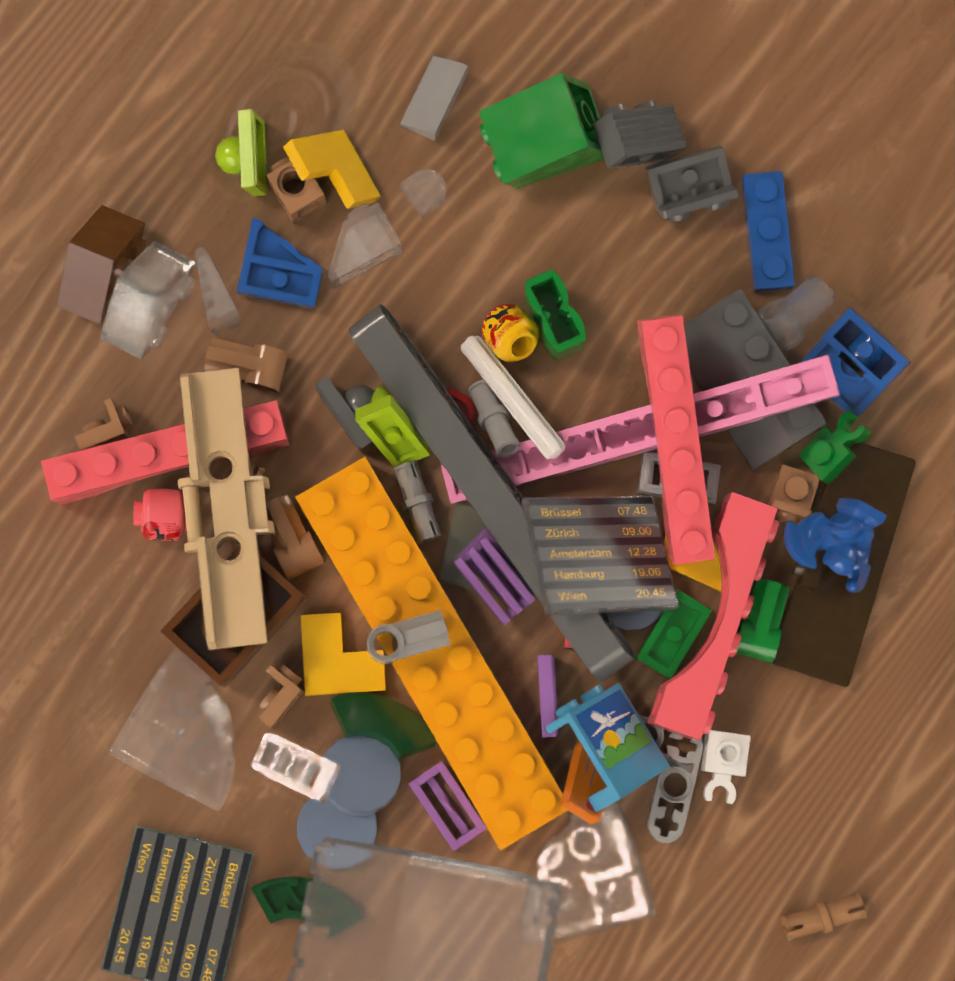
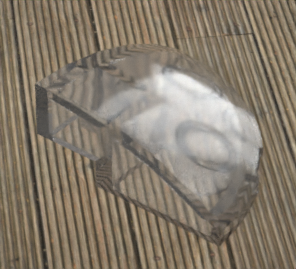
(181, 733)
(597, 875)

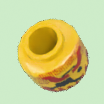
(510, 332)

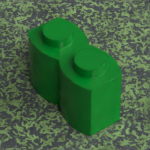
(548, 306)

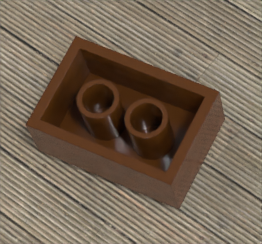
(223, 665)

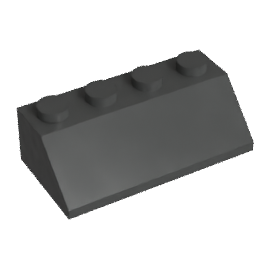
(733, 345)

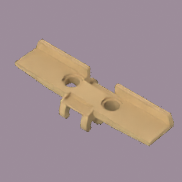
(215, 430)

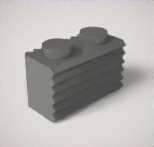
(639, 134)

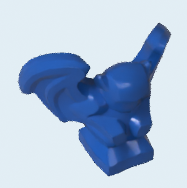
(843, 536)

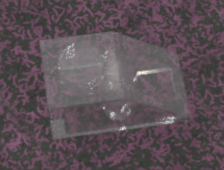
(362, 244)

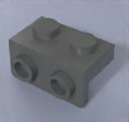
(691, 184)

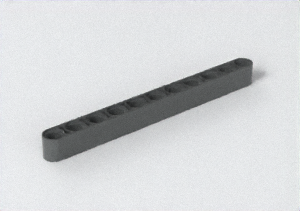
(477, 475)

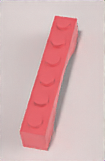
(677, 439)
(147, 455)
(740, 539)

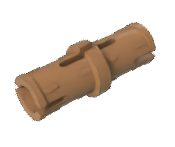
(823, 917)

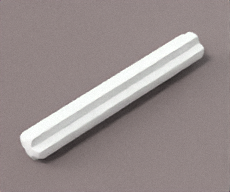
(513, 397)

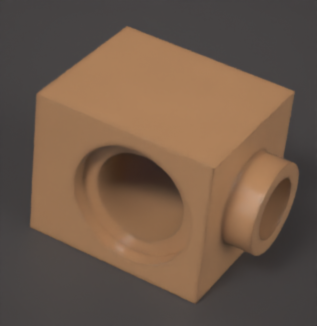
(300, 204)

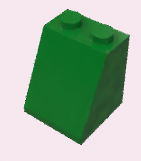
(542, 131)

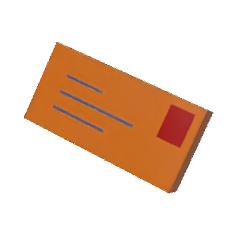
(581, 783)

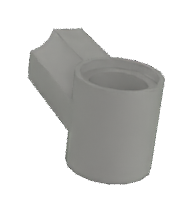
(412, 637)

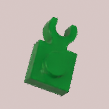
(831, 450)

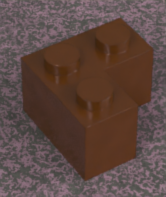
(96, 260)

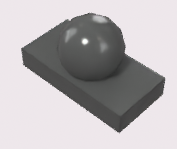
(344, 409)

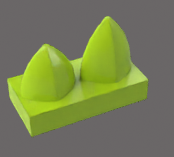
(391, 429)

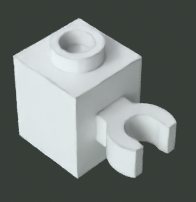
(724, 756)

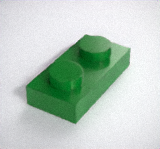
(673, 635)

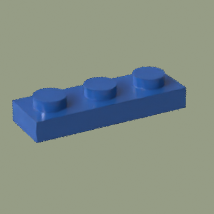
(767, 231)

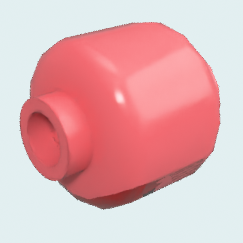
(161, 514)

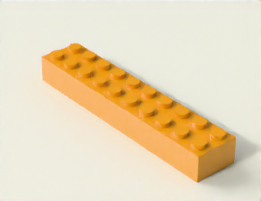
(448, 683)

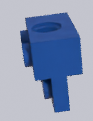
(868, 351)

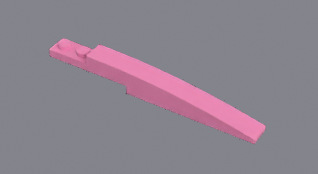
(634, 430)

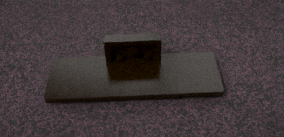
(823, 618)

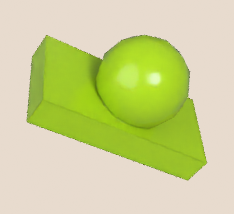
(246, 153)

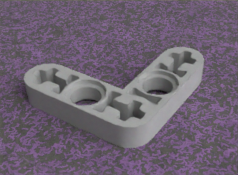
(688, 768)

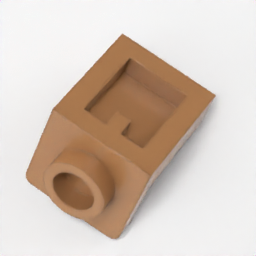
(102, 433)
(793, 494)
(278, 704)

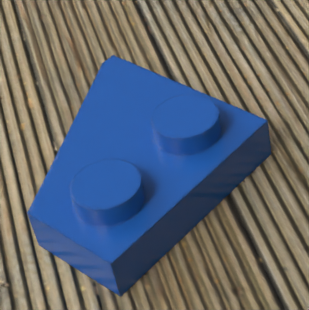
(277, 270)

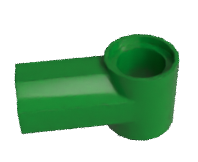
(761, 629)

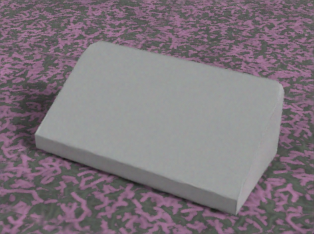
(434, 97)

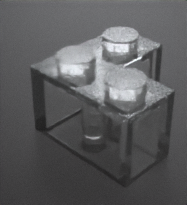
(146, 299)

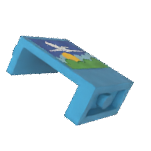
(613, 740)

